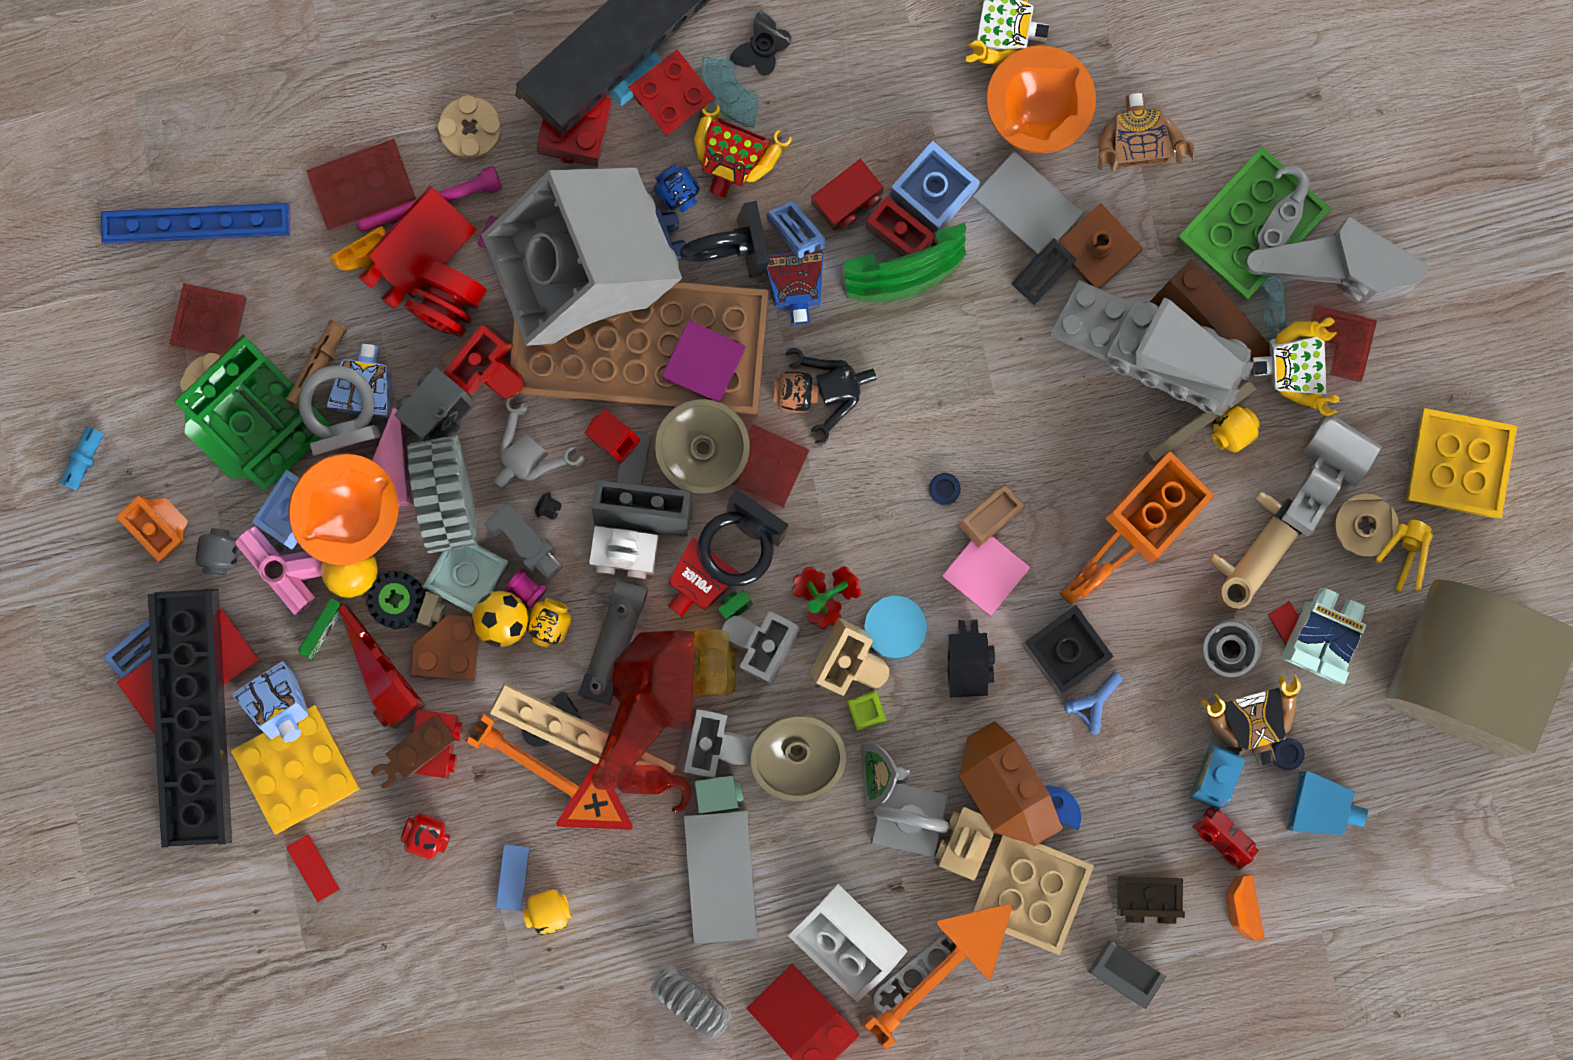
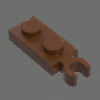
(416, 750)

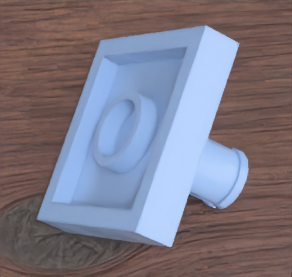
(274, 516)

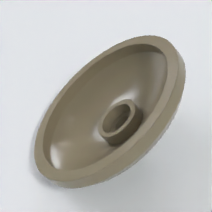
(695, 424)
(800, 772)

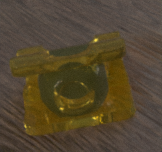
(716, 663)

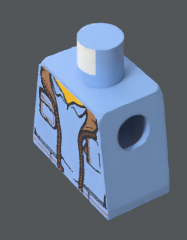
(346, 397)
(274, 702)

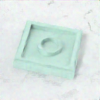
(465, 575)

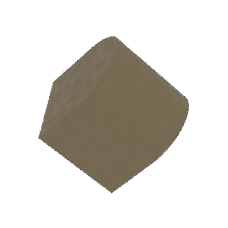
(1482, 668)

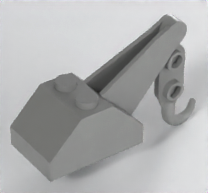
(1353, 258)

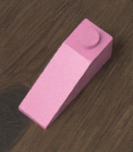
(392, 457)

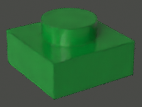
(735, 604)

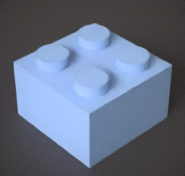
(934, 187)

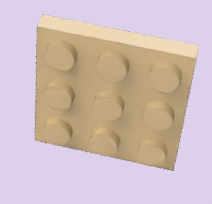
(1039, 886)

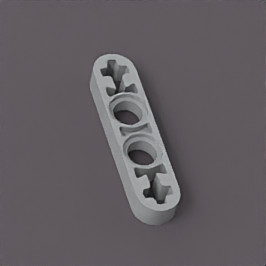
(919, 963)

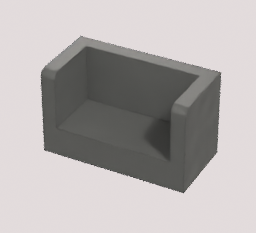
(1127, 974)

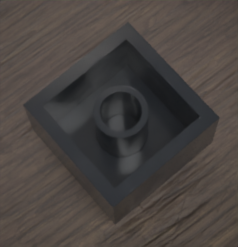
(1067, 650)

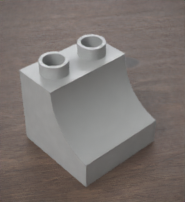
(580, 252)

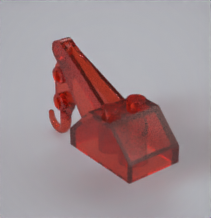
(654, 693)

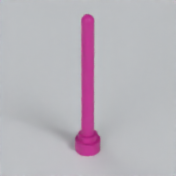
(486, 181)

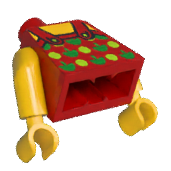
(734, 152)

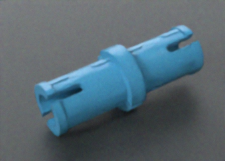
(81, 458)

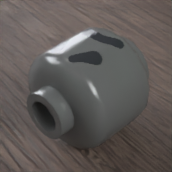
(217, 552)

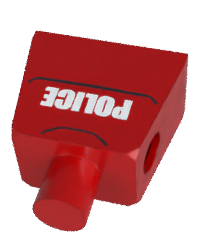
(694, 583)

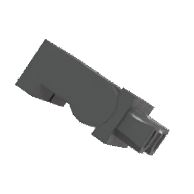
(526, 541)

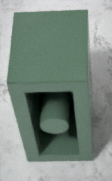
(718, 794)

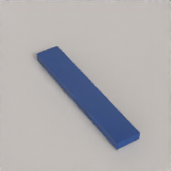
(195, 223)

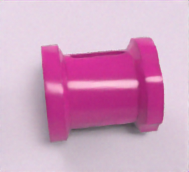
(525, 588)

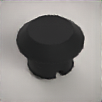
(546, 506)

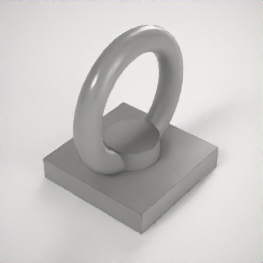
(346, 433)
(911, 820)

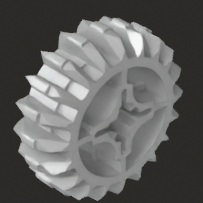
(691, 1002)

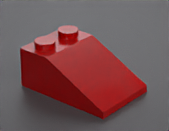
(802, 1018)

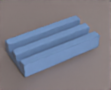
(806, 244)
(117, 666)

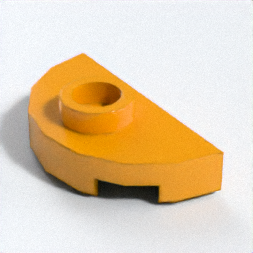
(356, 253)

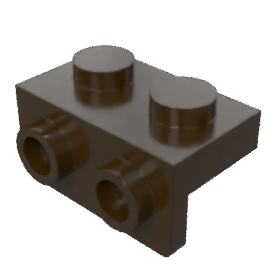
(1150, 898)

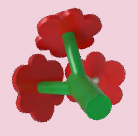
(822, 607)

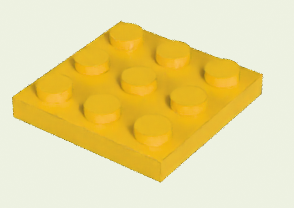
(1461, 463)
(296, 776)

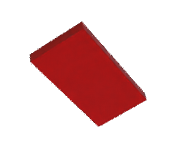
(236, 658)

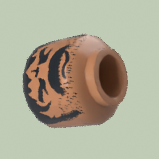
(795, 392)

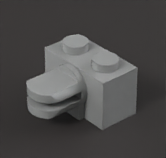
(764, 645)
(708, 743)

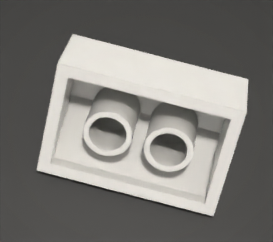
(848, 943)

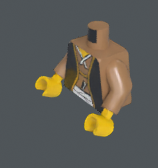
(1255, 719)

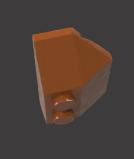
(1007, 787)

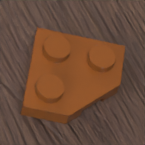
(447, 650)

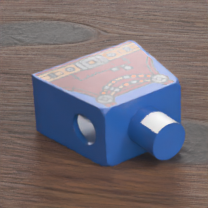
(796, 283)

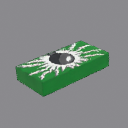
(320, 629)

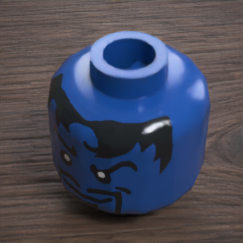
(676, 188)

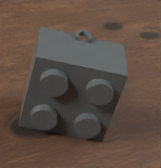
(434, 406)

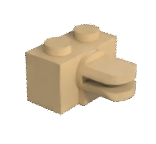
(847, 659)
(966, 844)

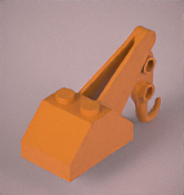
(1148, 517)

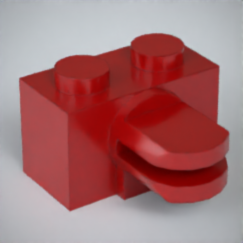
(483, 362)

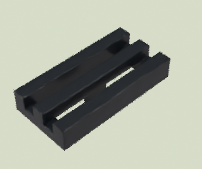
(1049, 283)

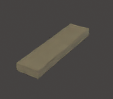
(1192, 427)

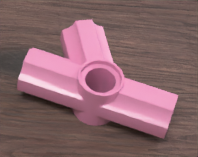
(295, 569)

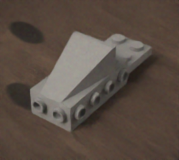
(1156, 346)

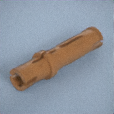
(322, 353)

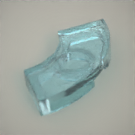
(732, 97)

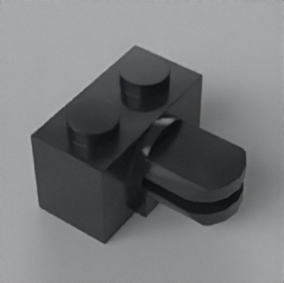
(969, 662)

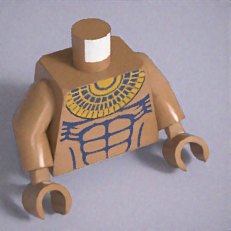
(1141, 138)

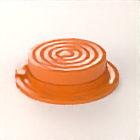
(1041, 99)
(343, 509)

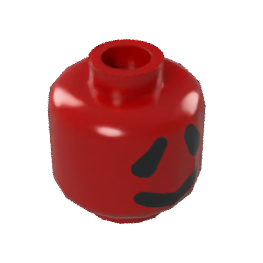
(424, 836)

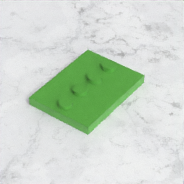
(1231, 222)

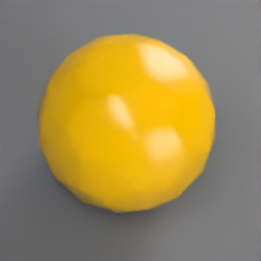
(350, 579)

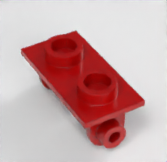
(1236, 848)

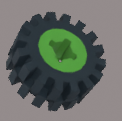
(406, 608)

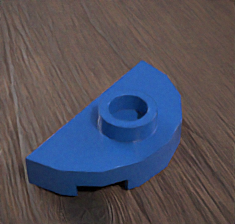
(1065, 806)

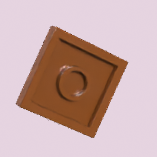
(1100, 246)

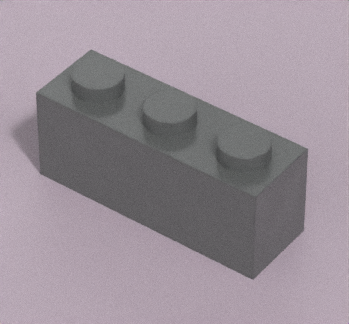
(642, 508)

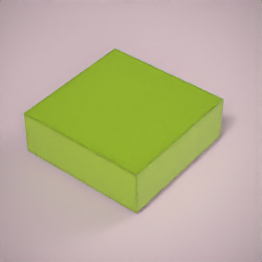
(866, 710)

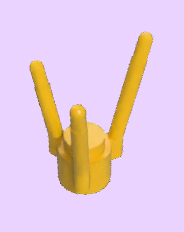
(1415, 536)

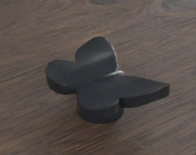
(762, 45)

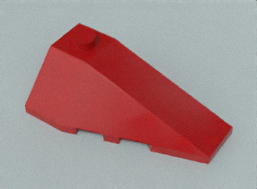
(386, 686)

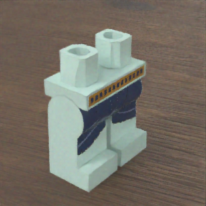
(1326, 638)

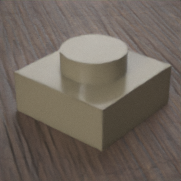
(431, 610)

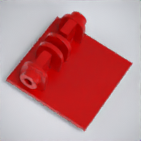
(671, 92)

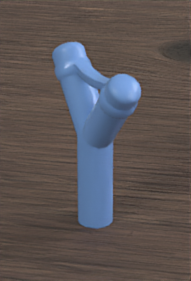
(1094, 702)

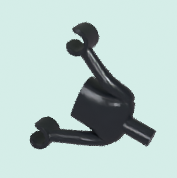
(835, 386)

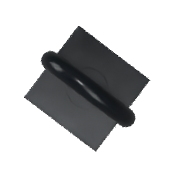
(744, 241)
(752, 521)

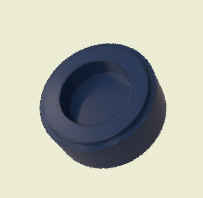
(944, 489)
(1288, 754)

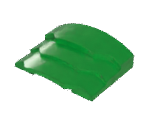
(908, 274)
(242, 416)

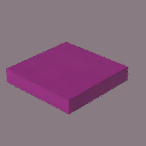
(704, 362)

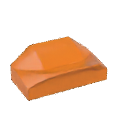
(154, 525)
(1244, 908)

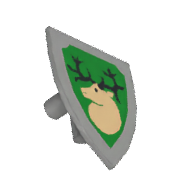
(879, 774)

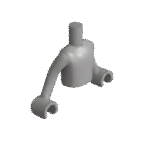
(525, 454)

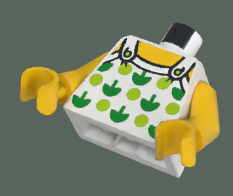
(1004, 30)
(1299, 364)

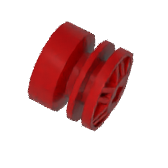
(445, 298)

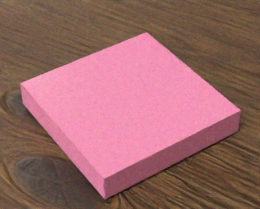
(986, 574)

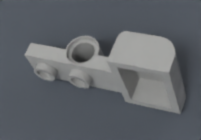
(1338, 455)

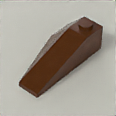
(1211, 307)

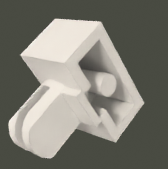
(624, 552)

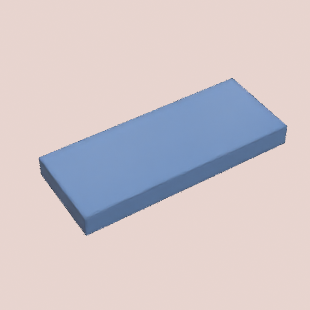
(512, 877)

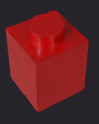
(612, 436)

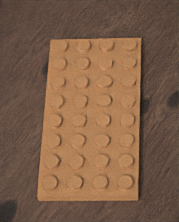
(628, 352)

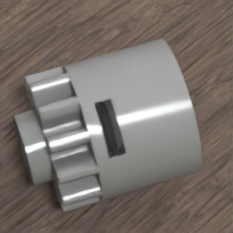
(1226, 661)

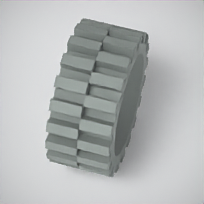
(442, 494)

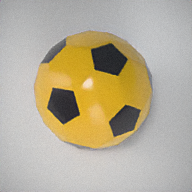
(500, 619)

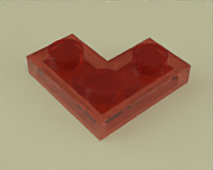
(1352, 341)

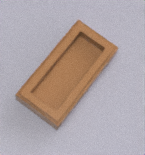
(991, 515)

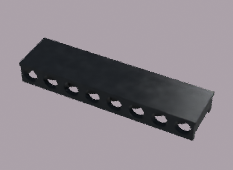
(600, 57)
(190, 717)

